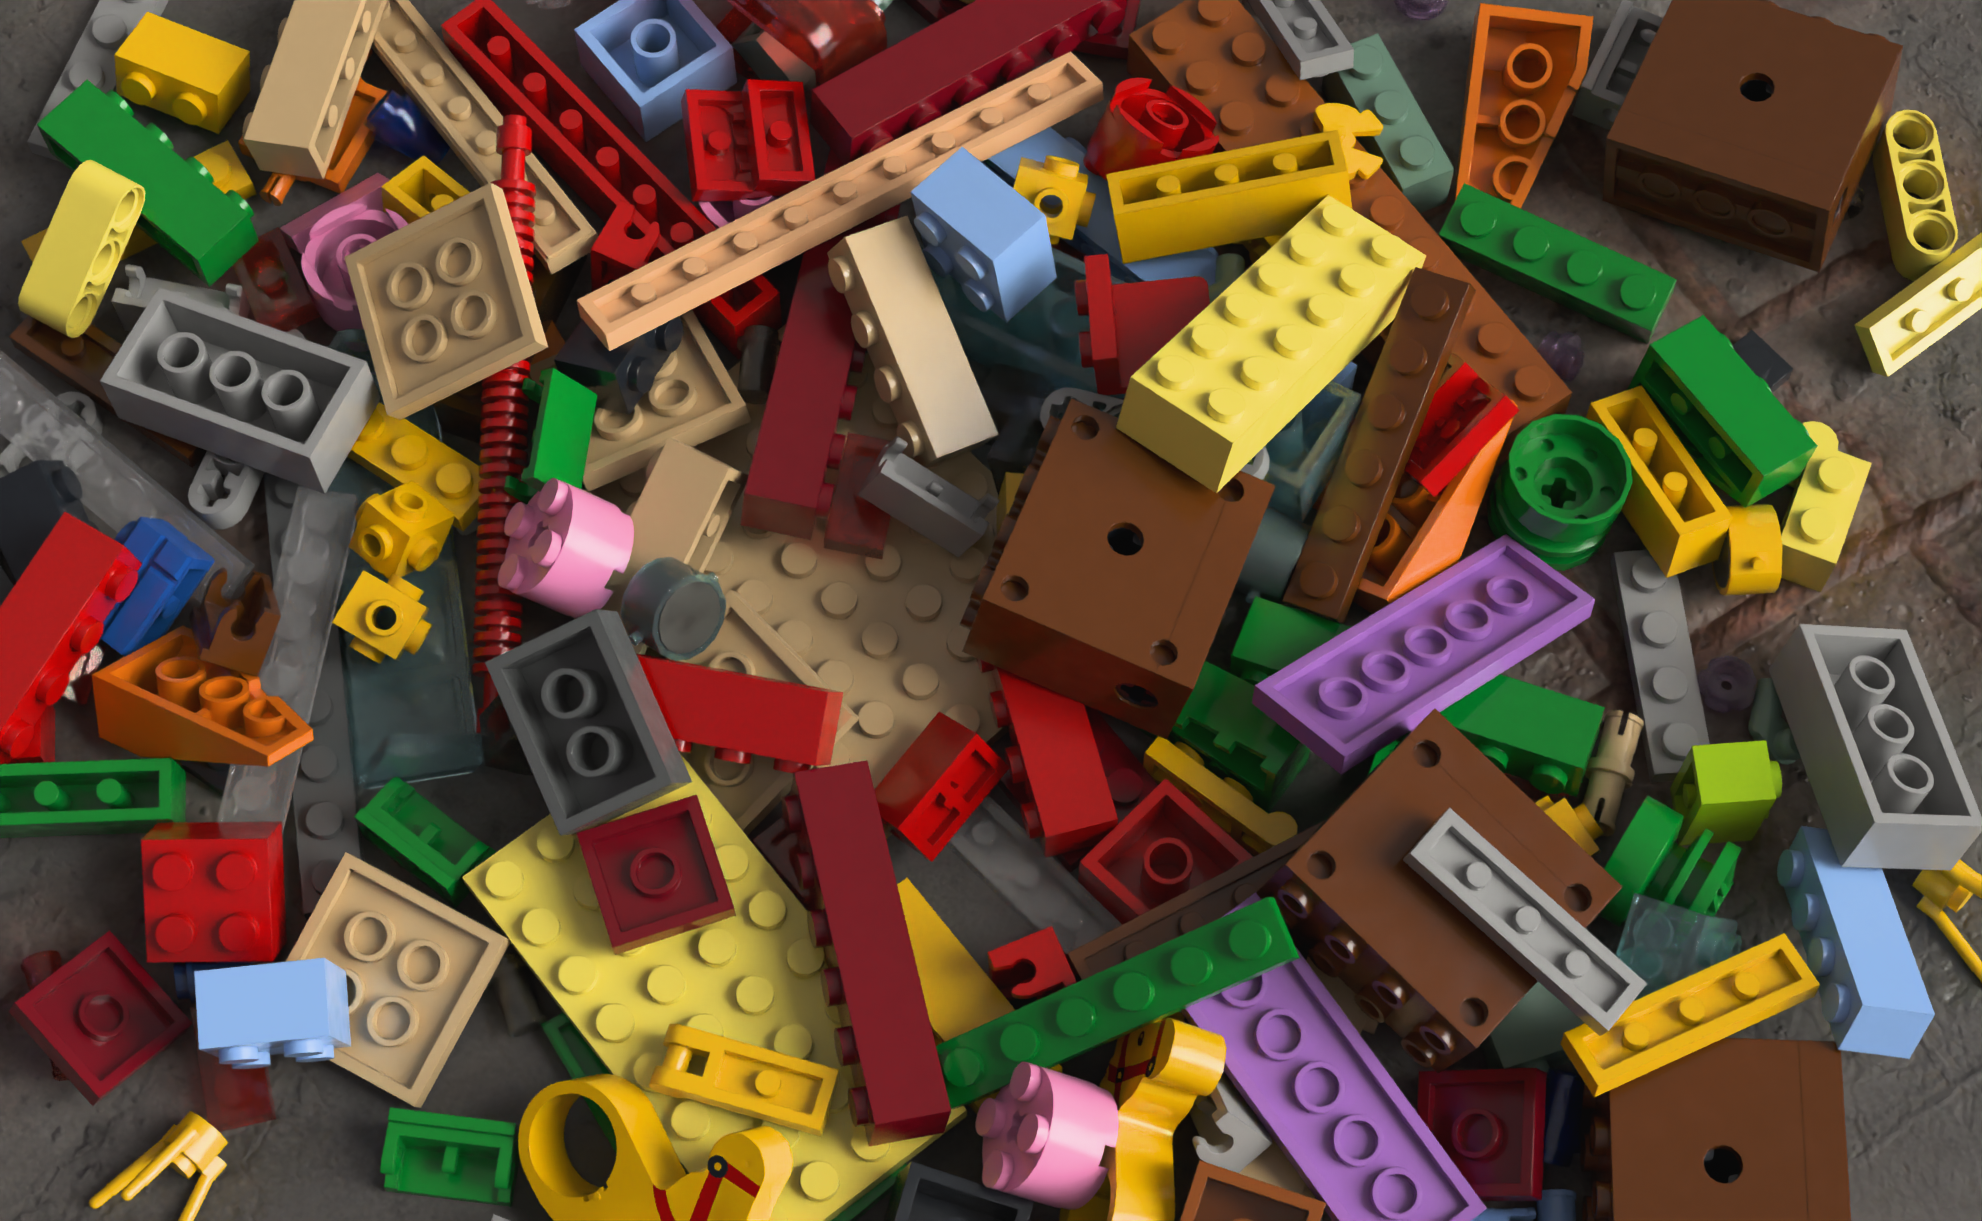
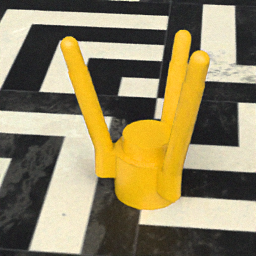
(1953, 890)
(186, 1149)

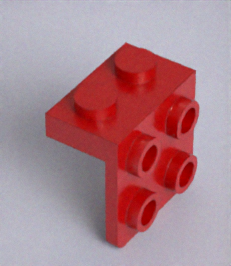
(1131, 320)

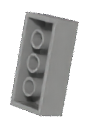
(241, 389)
(1875, 748)

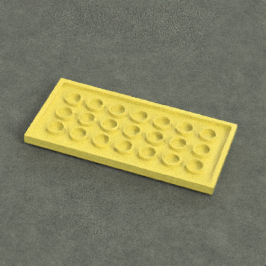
(733, 978)

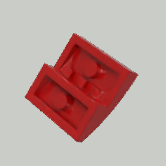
(747, 141)
(1457, 425)

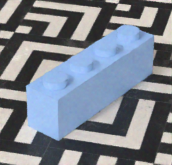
(1855, 949)

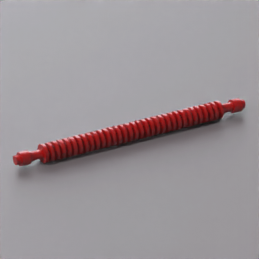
(503, 434)

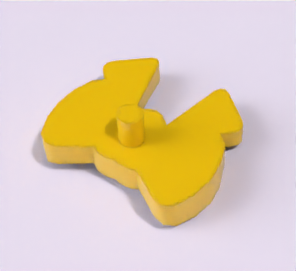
(1349, 125)

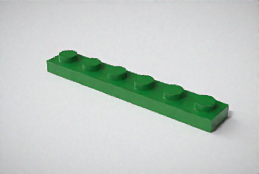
(1117, 1000)

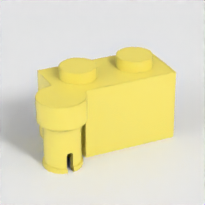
(1820, 510)

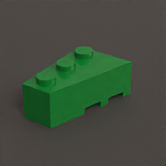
(1723, 412)
(1238, 737)

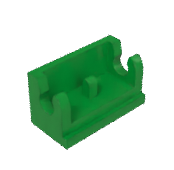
(559, 436)
(422, 839)
(450, 1157)

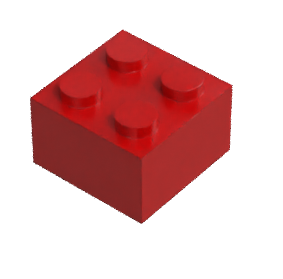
(1157, 855)
(214, 891)

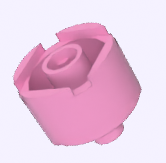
(324, 263)
(565, 548)
(1047, 1137)

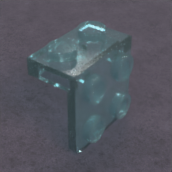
(1673, 942)

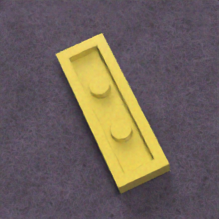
(1924, 310)

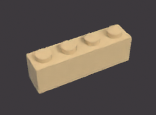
(310, 84)
(911, 342)
(678, 514)

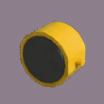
(1750, 553)

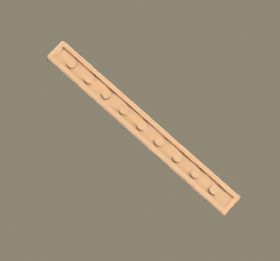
(835, 202)

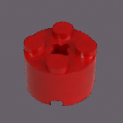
(1149, 129)

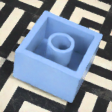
(649, 56)
(983, 235)
(271, 1011)

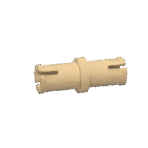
(1611, 768)

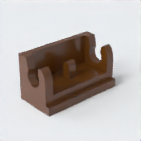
(239, 629)

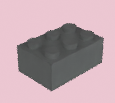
(588, 722)

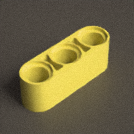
(1918, 172)
(81, 248)

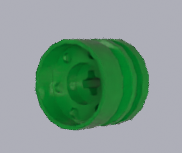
(1561, 489)
(1658, 867)

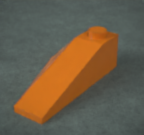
(1517, 95)
(1425, 531)
(192, 710)

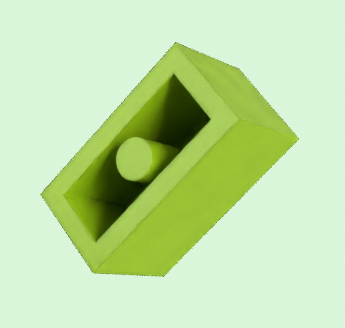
(1725, 790)

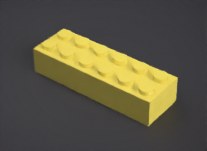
(1268, 343)

